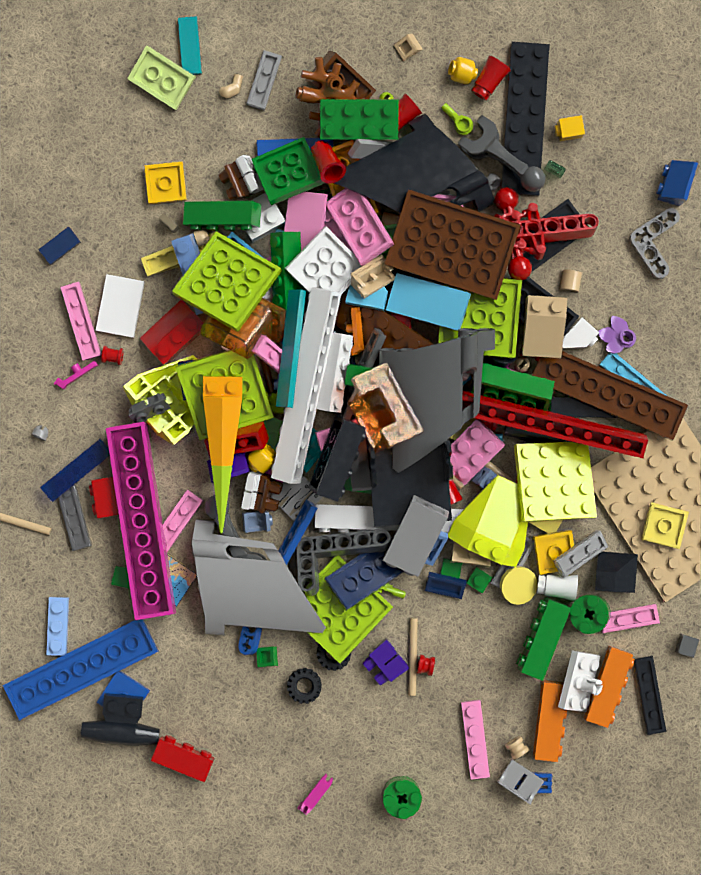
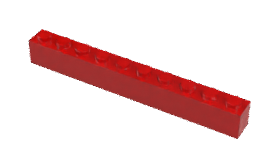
(558, 425)

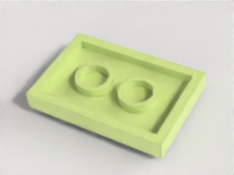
(161, 77)

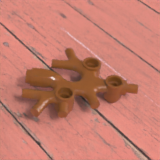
(327, 91)

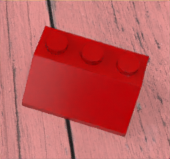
(172, 332)

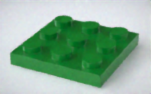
(287, 171)

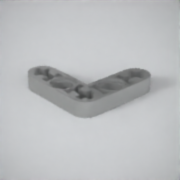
(648, 244)

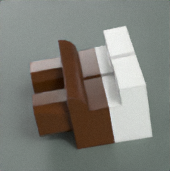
(243, 178)
(259, 490)

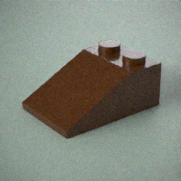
(347, 75)

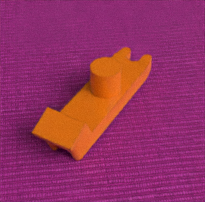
(356, 329)

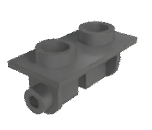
(141, 412)

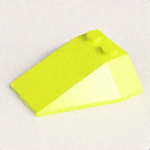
(177, 420)
(493, 523)

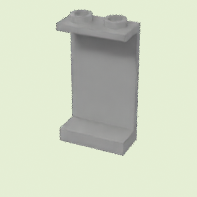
(416, 536)

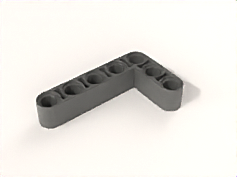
(334, 549)

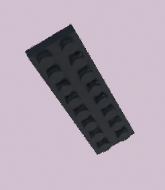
(525, 109)

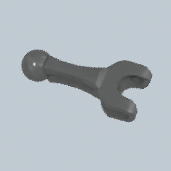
(489, 146)
(229, 530)

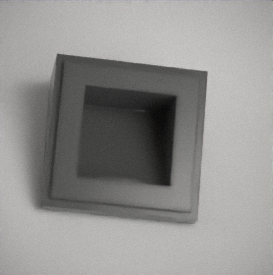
(687, 645)

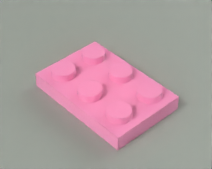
(473, 450)

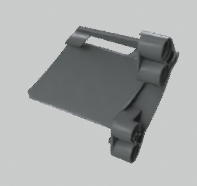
(434, 388)

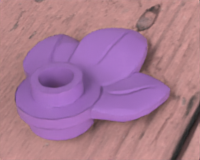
(614, 335)

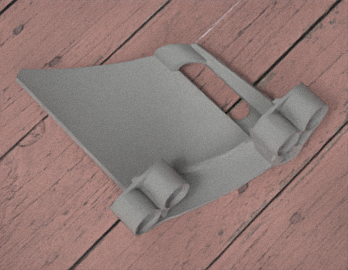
(247, 589)

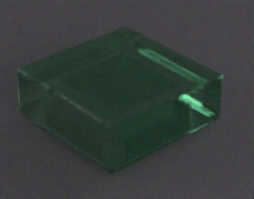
(555, 168)

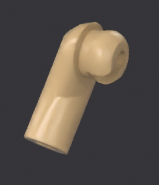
(232, 89)

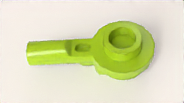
(463, 124)
(394, 591)

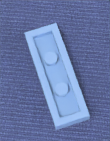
(57, 625)

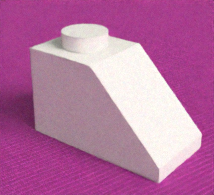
(580, 335)

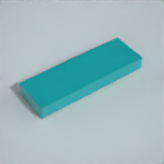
(190, 45)

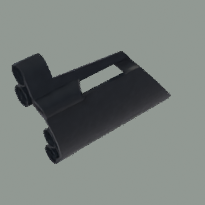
(418, 162)

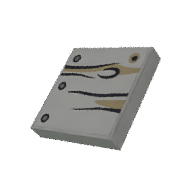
(294, 496)

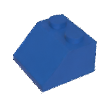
(676, 182)

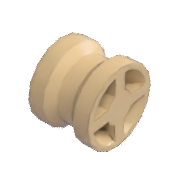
(517, 747)

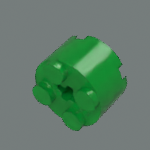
(587, 624)
(402, 808)

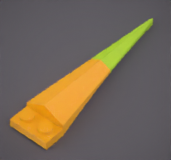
(222, 410)

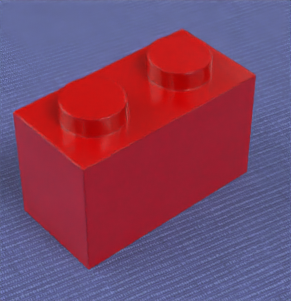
(104, 497)

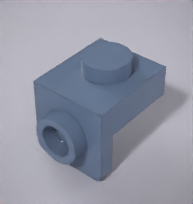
(484, 477)
(256, 521)

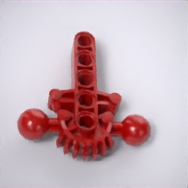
(520, 267)

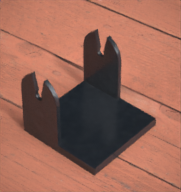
(394, 490)

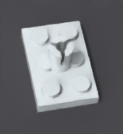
(580, 681)

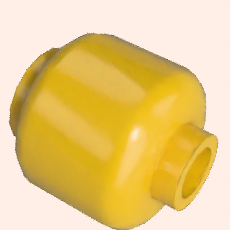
(462, 70)
(261, 459)

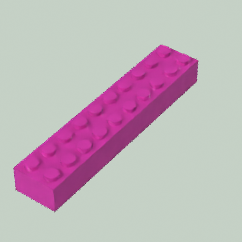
(140, 520)

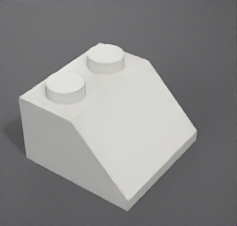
(270, 219)

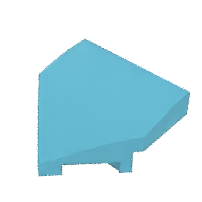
(374, 301)

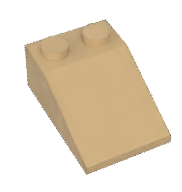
(544, 326)

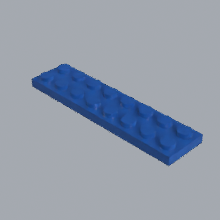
(80, 668)

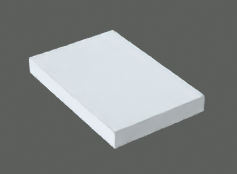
(120, 306)

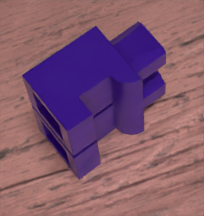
(379, 657)

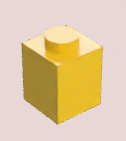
(570, 128)

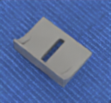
(529, 785)

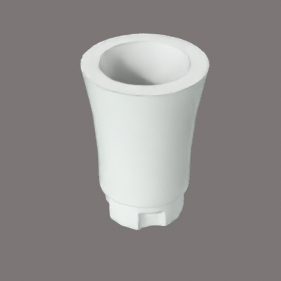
(558, 586)

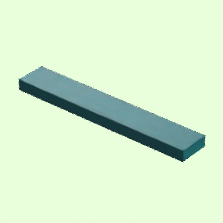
(290, 348)

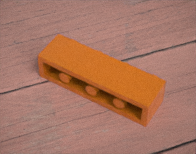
(613, 678)
(549, 723)

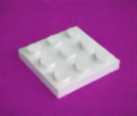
(324, 263)

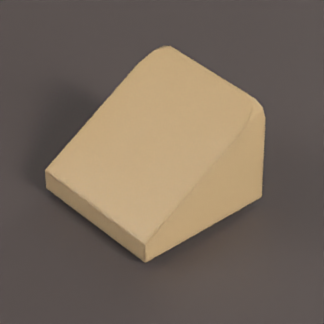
(408, 47)

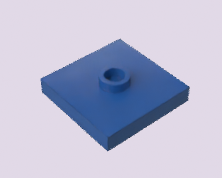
(124, 685)

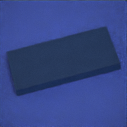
(361, 578)

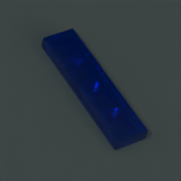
(75, 470)

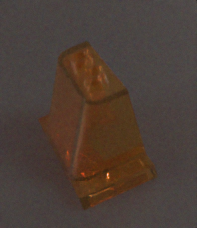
(265, 320)
(383, 409)

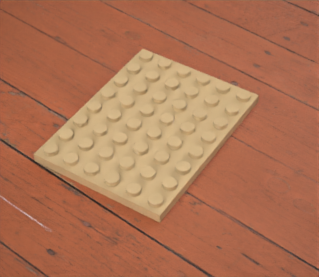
(665, 477)

